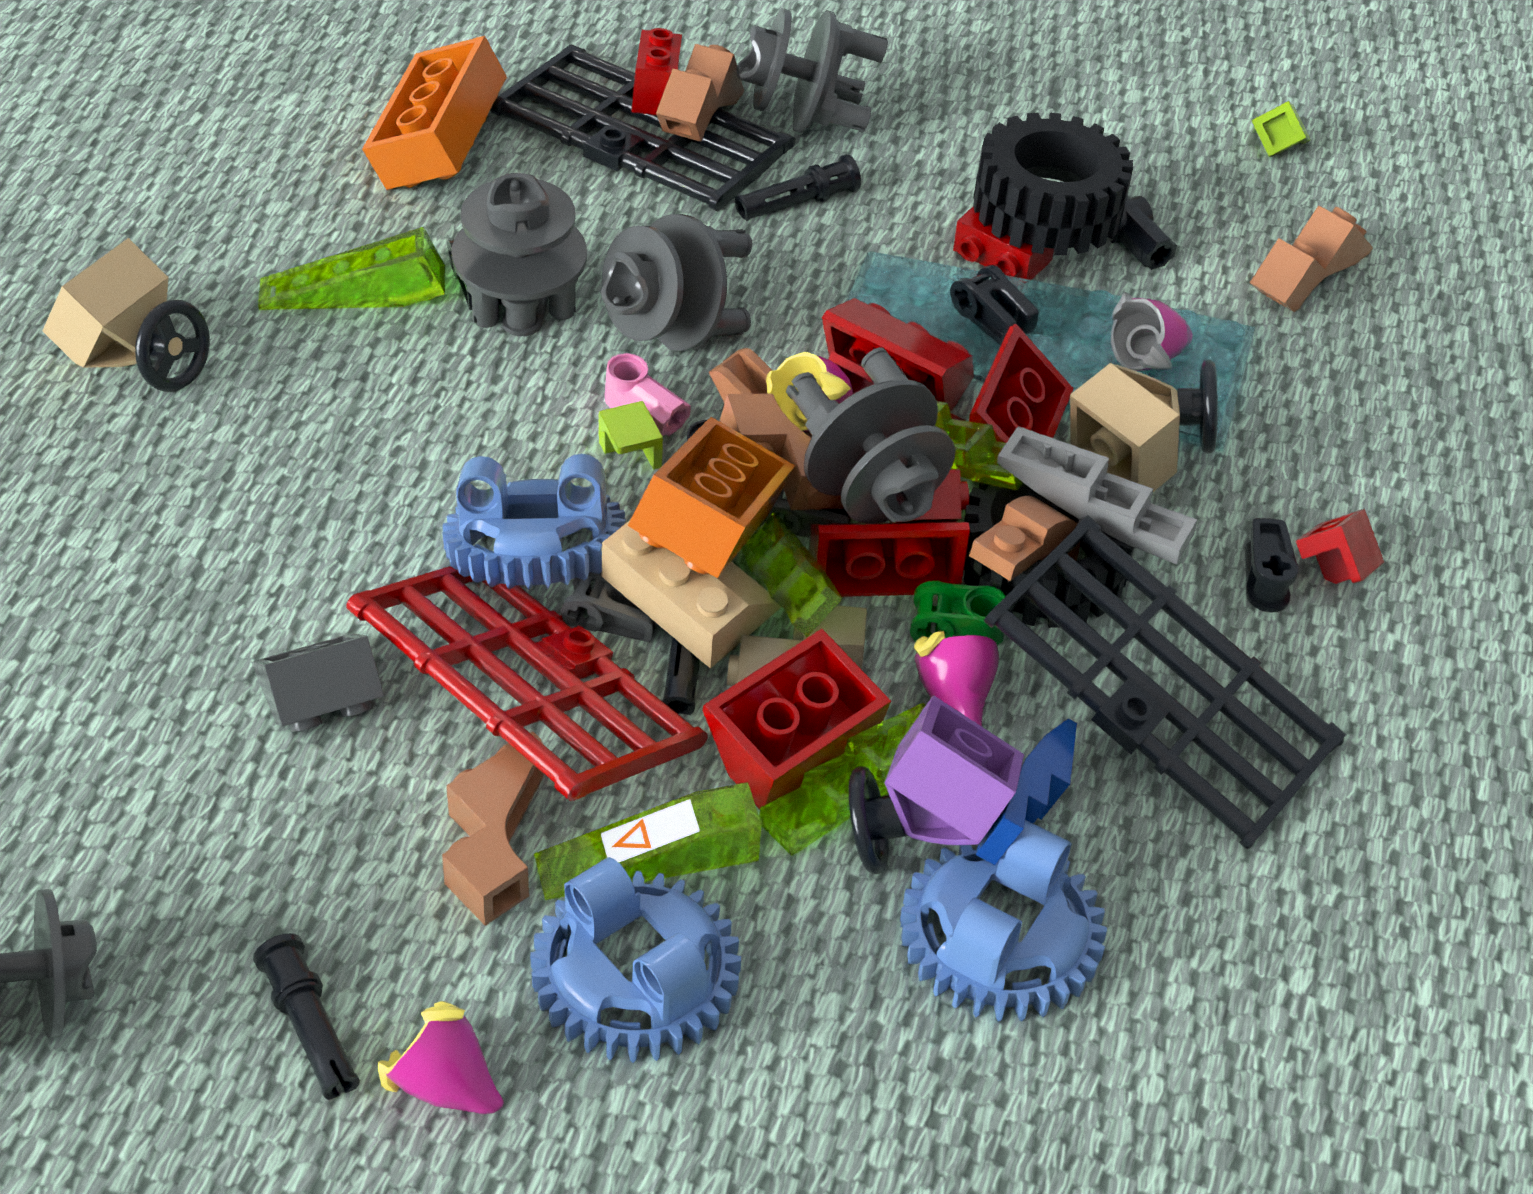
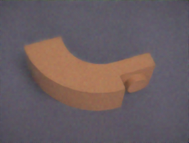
(1022, 537)

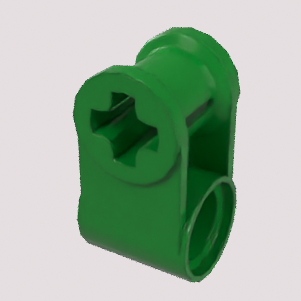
(958, 610)

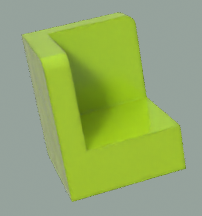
(1280, 129)
(629, 430)

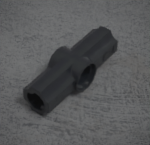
(1143, 235)

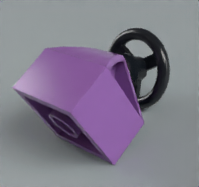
(941, 786)

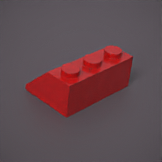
(860, 327)
(1021, 390)
(889, 556)
(792, 716)

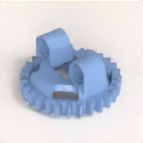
(528, 524)
(984, 940)
(666, 980)

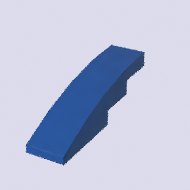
(1041, 783)

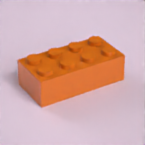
(435, 113)
(710, 497)

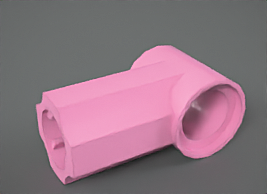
(629, 382)

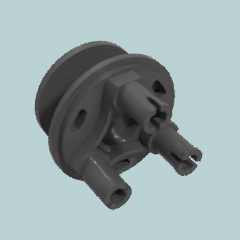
(819, 92)
(519, 246)
(673, 282)
(876, 444)
(56, 963)

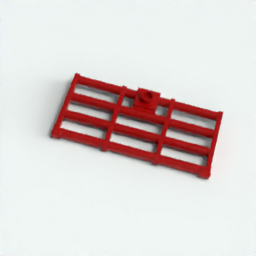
(560, 657)

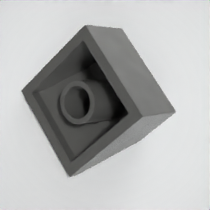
(319, 681)

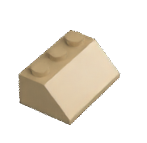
(693, 607)

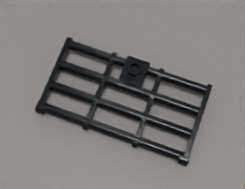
(621, 143)
(1142, 703)

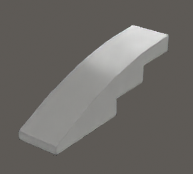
(1082, 487)

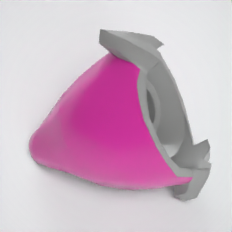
(1147, 333)

